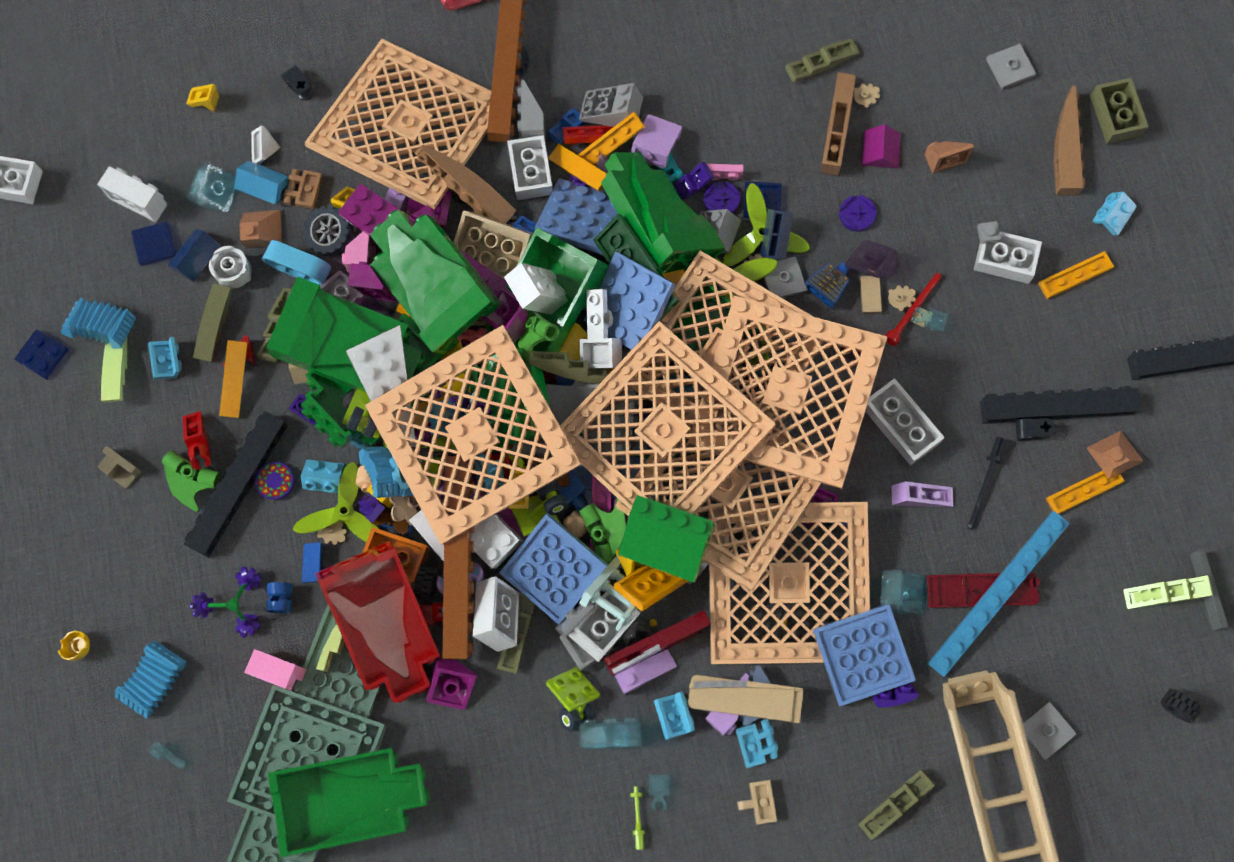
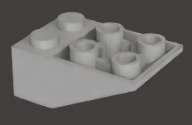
(611, 104)
(531, 117)

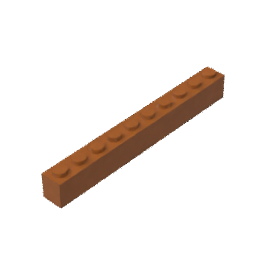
(505, 70)
(457, 576)

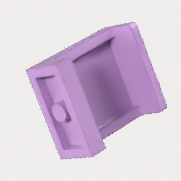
(657, 140)

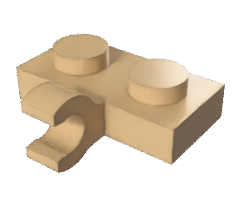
(761, 802)

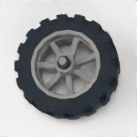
(311, 231)

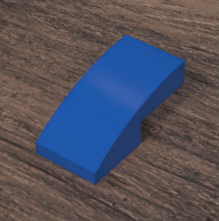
(570, 119)

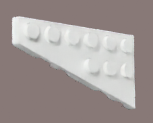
(382, 367)

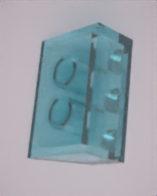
(610, 734)

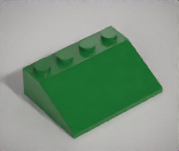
(666, 538)

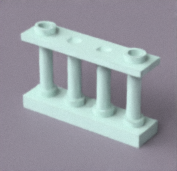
(602, 583)

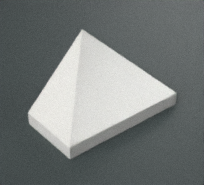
(262, 145)

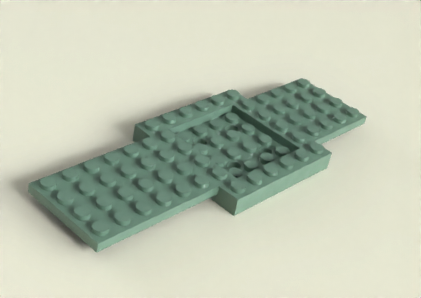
(325, 712)

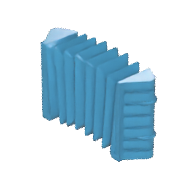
(99, 322)
(380, 470)
(151, 679)

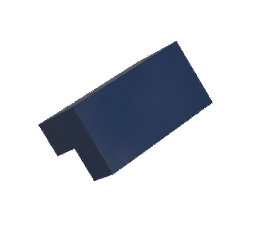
(776, 234)
(194, 255)

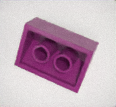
(367, 282)

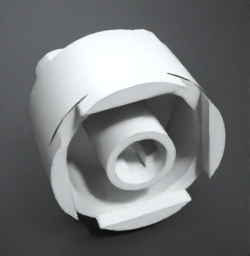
(240, 269)

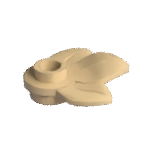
(403, 508)

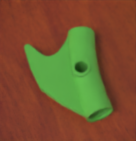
(536, 331)
(187, 481)
(604, 529)

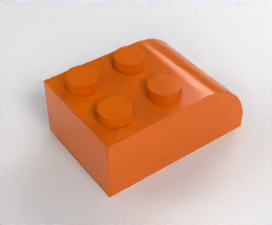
(411, 553)

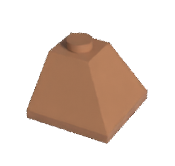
(947, 155)
(260, 228)
(1114, 454)

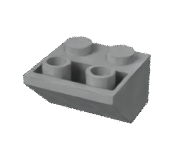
(725, 224)

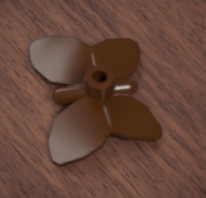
(385, 516)

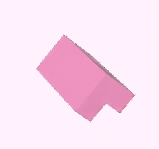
(274, 670)

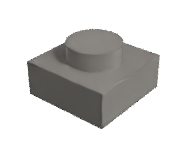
(988, 232)

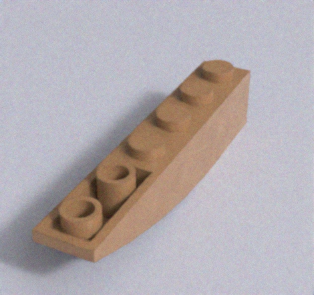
(838, 124)
(1068, 149)
(467, 185)

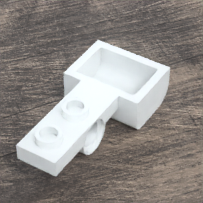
(598, 348)

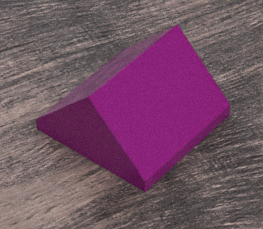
(881, 147)

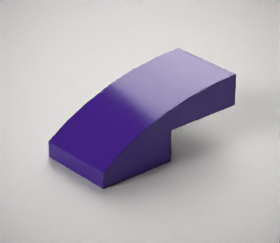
(694, 181)

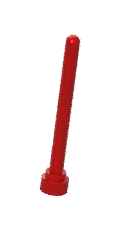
(894, 335)

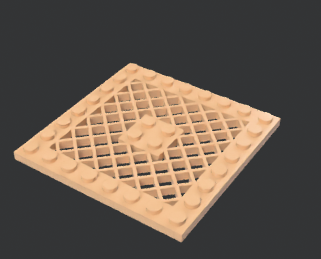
(404, 122)
(694, 278)
(789, 389)
(662, 428)
(472, 434)
(729, 495)
(791, 585)

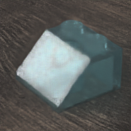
(212, 188)
(903, 591)

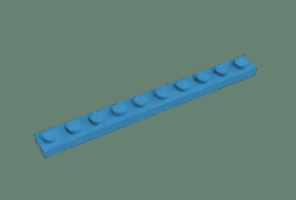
(998, 593)

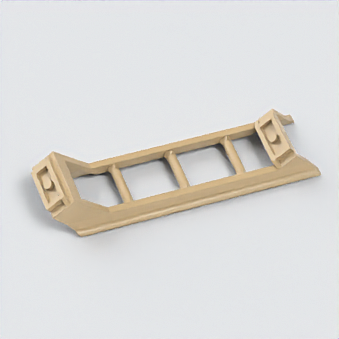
(984, 687)

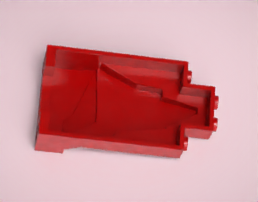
(380, 621)

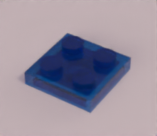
(41, 354)

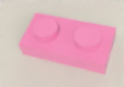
(726, 171)

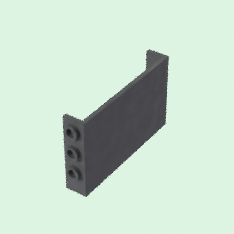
(563, 403)

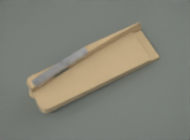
(746, 698)

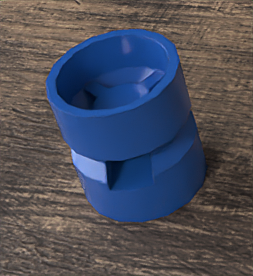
(279, 597)

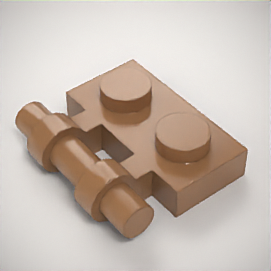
(307, 191)

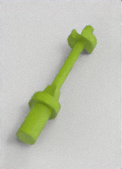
(639, 832)

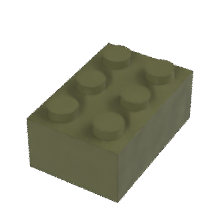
(1119, 111)

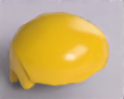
(74, 646)

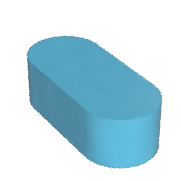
(296, 262)

